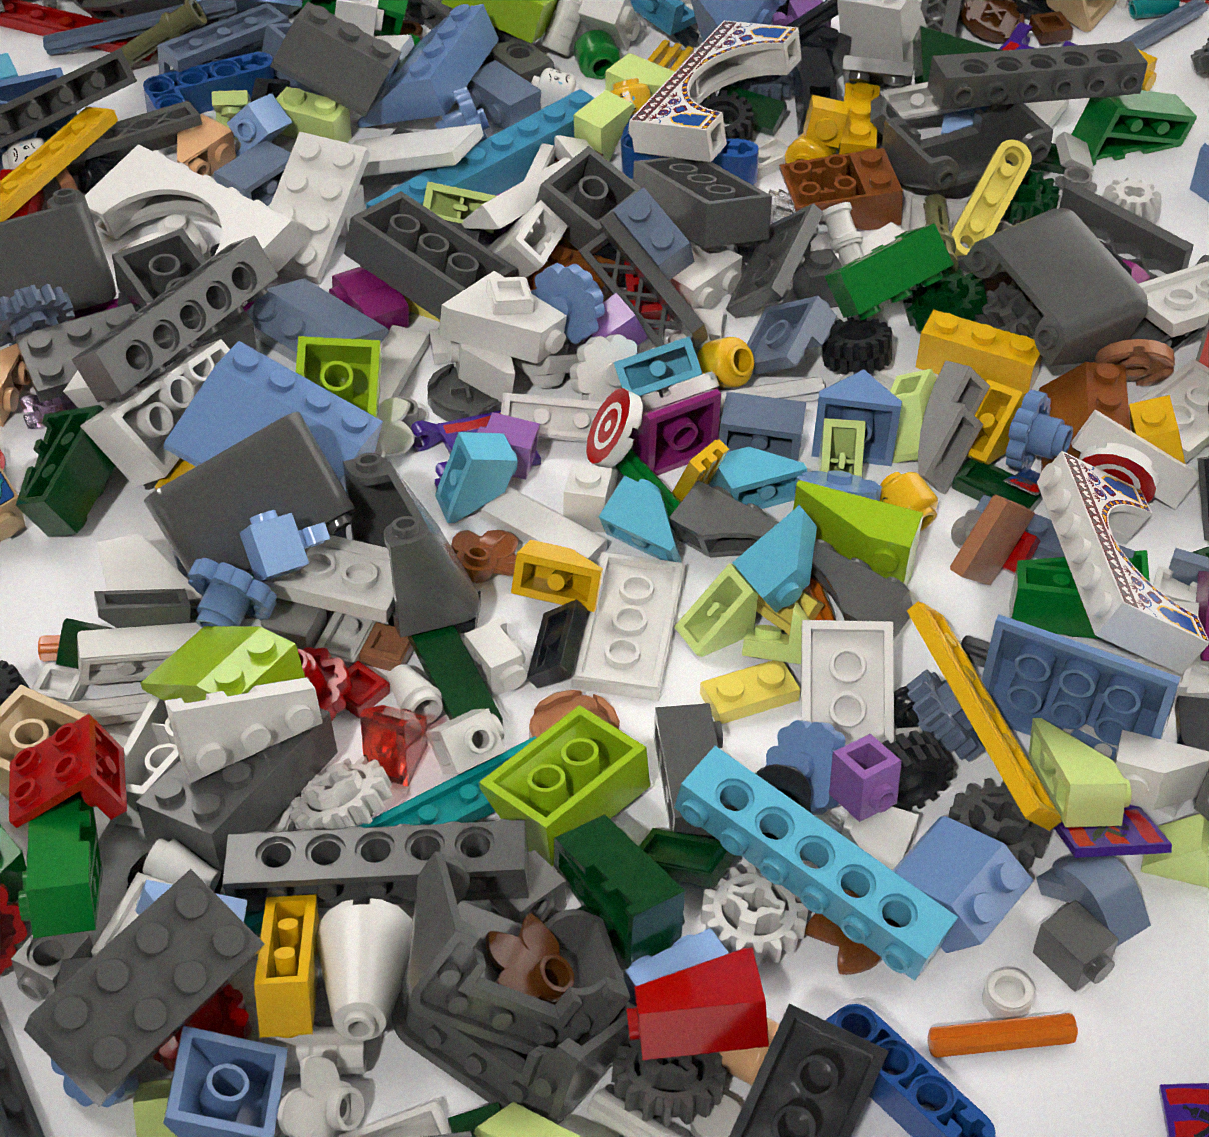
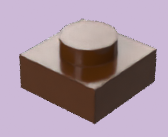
(1051, 27)

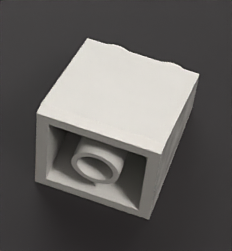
(881, 27)

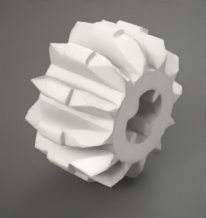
(1136, 197)

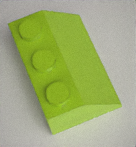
(568, 778)

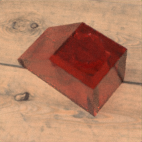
(394, 739)

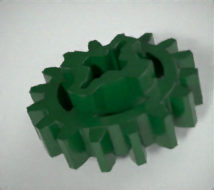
(1032, 197)
(952, 294)

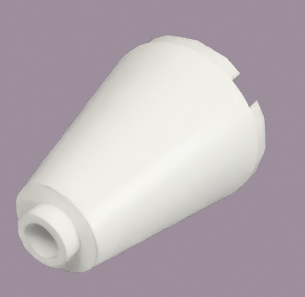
(363, 964)

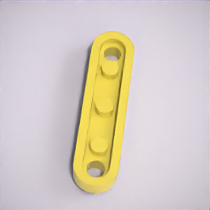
(991, 195)

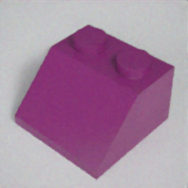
(677, 431)

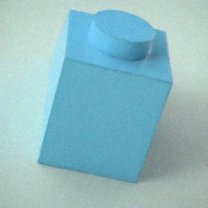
(658, 367)
(475, 473)
(758, 477)
(640, 519)
(781, 560)

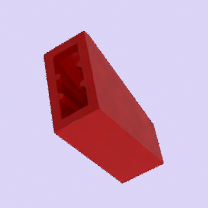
(701, 1009)

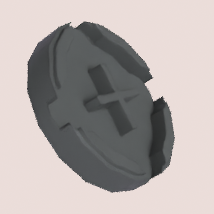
(456, 399)

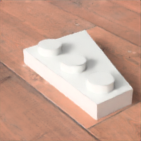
(234, 727)

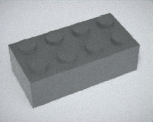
(706, 201)
(419, 252)
(159, 264)
(235, 798)
(143, 987)

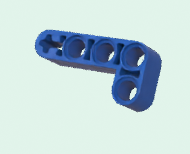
(198, 81)
(737, 157)
(915, 1085)

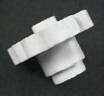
(596, 373)

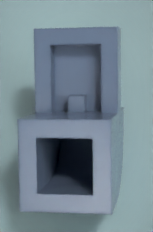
(1102, 889)

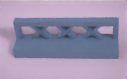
(219, 40)

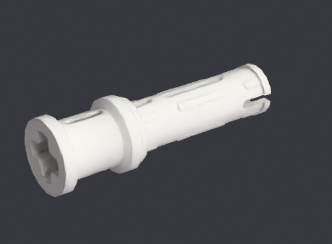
(844, 234)

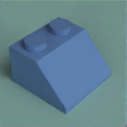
(967, 876)
(224, 1086)

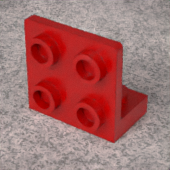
(71, 761)

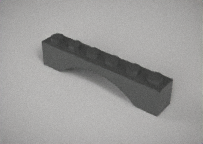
(723, 526)

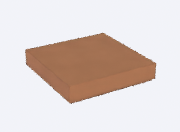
(992, 540)

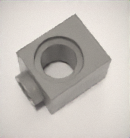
(544, 898)
(31, 961)

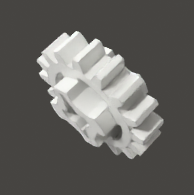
(342, 796)
(754, 914)

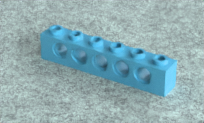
(840, 863)

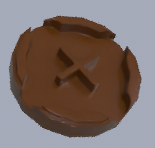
(991, 18)

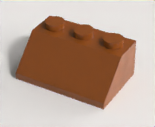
(1084, 390)

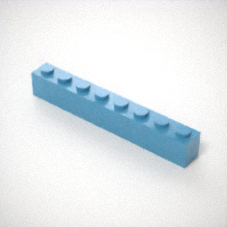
(502, 158)

